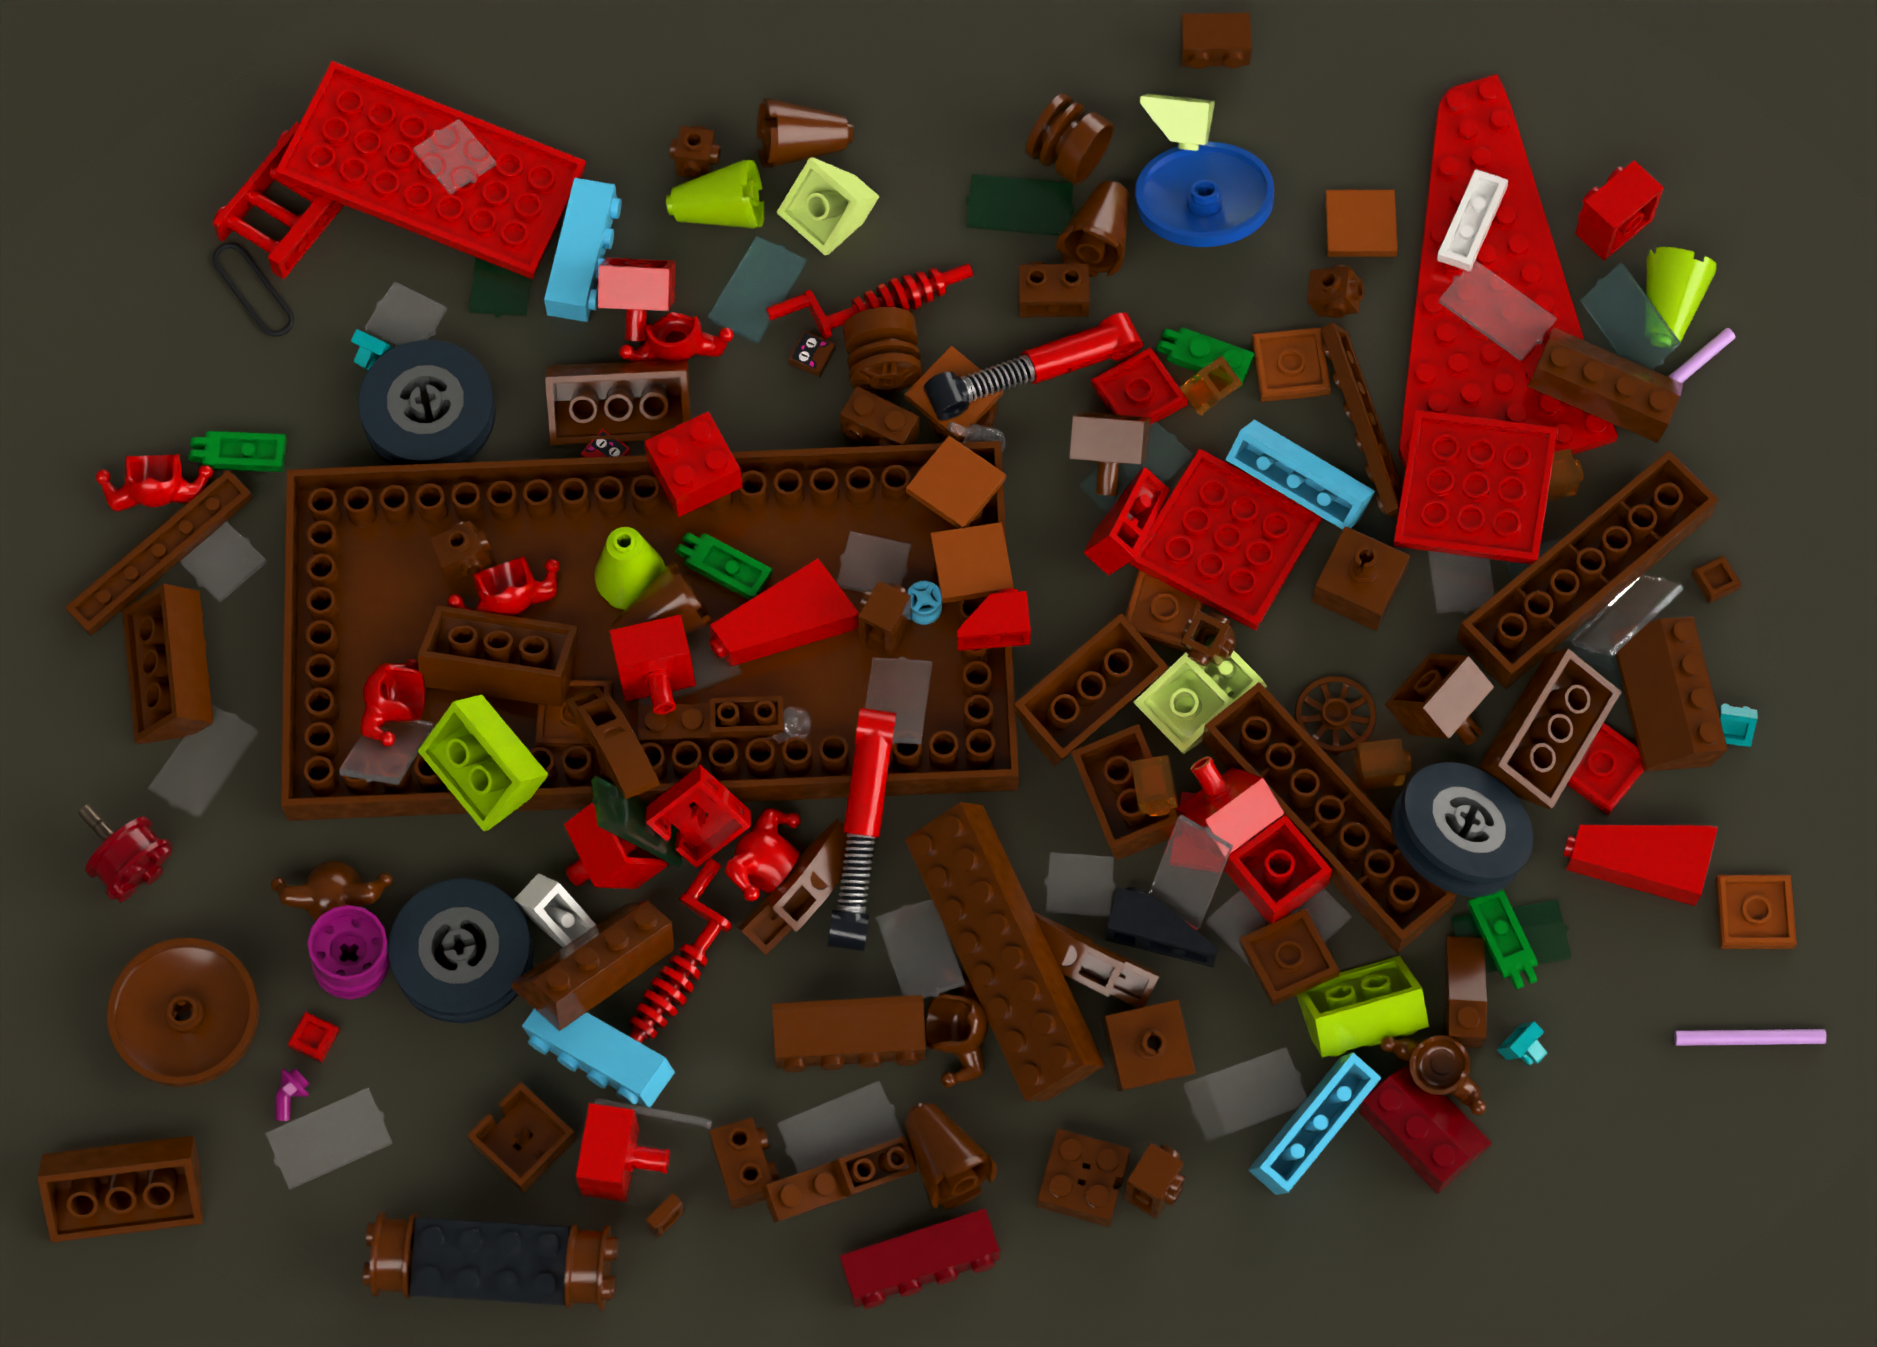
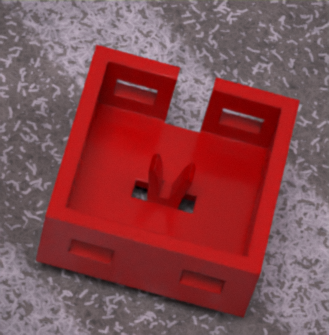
(698, 834)

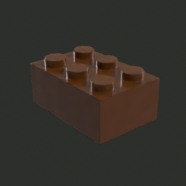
(1111, 788)

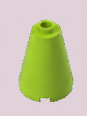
(720, 198)
(1677, 285)
(626, 567)

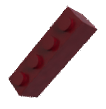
(920, 1258)

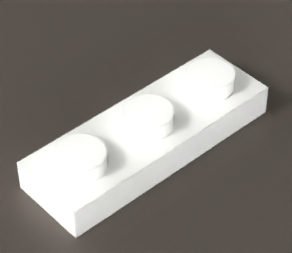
(1472, 220)

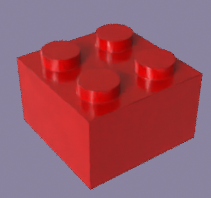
(1618, 209)
(693, 464)
(1278, 870)

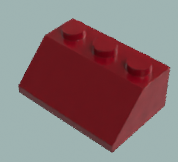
(1423, 1129)

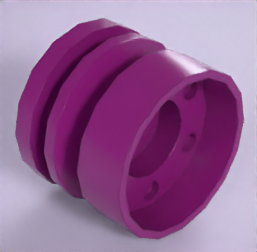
(348, 932)

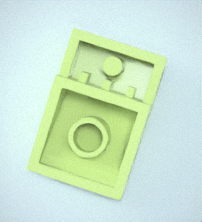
(1193, 695)

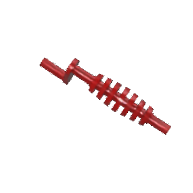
(898, 295)
(685, 967)

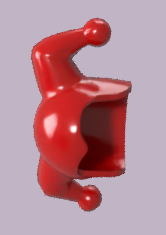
(676, 339)
(152, 482)
(511, 588)
(392, 695)
(763, 855)

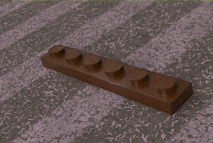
(1362, 412)
(159, 552)

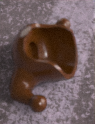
(331, 886)
(958, 1028)
(1439, 1067)

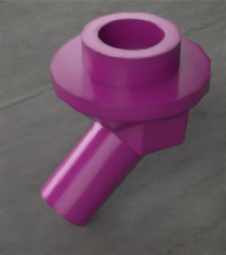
(291, 1085)

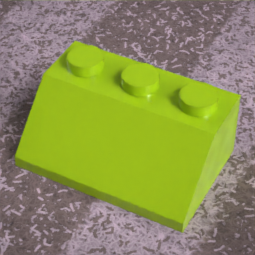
(482, 761)
(1364, 1007)

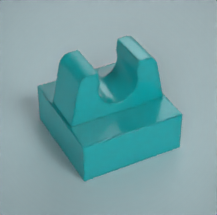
(369, 349)
(1738, 724)
(1524, 1044)

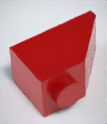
(997, 622)

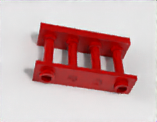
(303, 228)

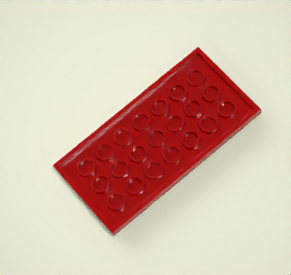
(361, 153)

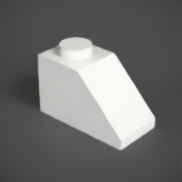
(553, 910)

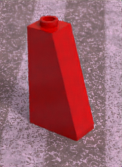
(785, 616)
(1647, 858)

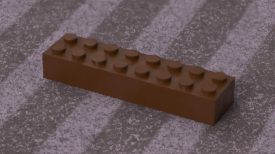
(1587, 569)
(1331, 814)
(1004, 952)

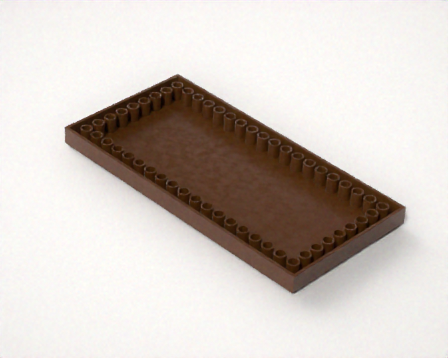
(370, 580)

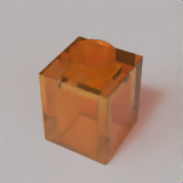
(1211, 385)
(1565, 475)
(1381, 763)
(1154, 785)

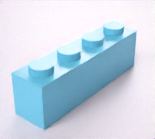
(581, 249)
(1300, 475)
(604, 1054)
(1314, 1124)

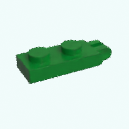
(1197, 351)
(240, 451)
(724, 565)
(1504, 937)

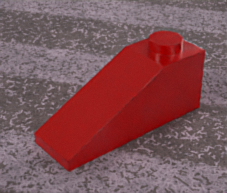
(1127, 523)

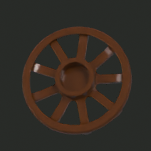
(1336, 714)

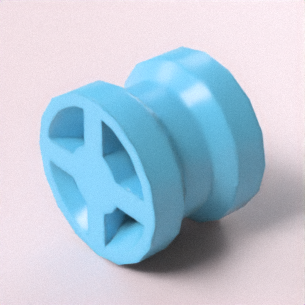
(924, 594)

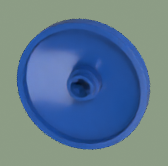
(1205, 195)

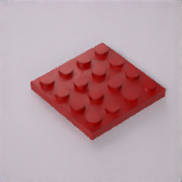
(1476, 487)
(1226, 539)

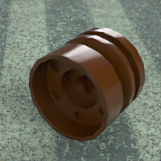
(1069, 139)
(882, 350)

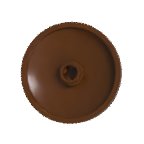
(183, 1012)

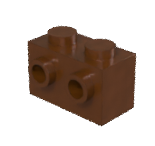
(1215, 40)
(1053, 290)
(877, 421)
(884, 618)
(743, 1162)
(1155, 1180)

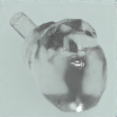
(979, 433)
(796, 723)

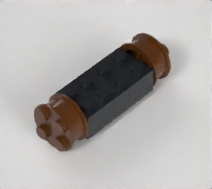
(490, 1261)

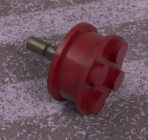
(125, 856)

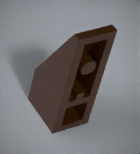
(1465, 991)

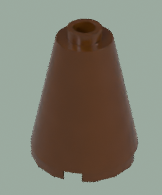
(798, 132)
(1098, 230)
(664, 598)
(947, 1157)

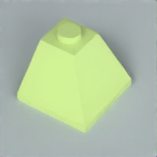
(1181, 118)
(827, 204)

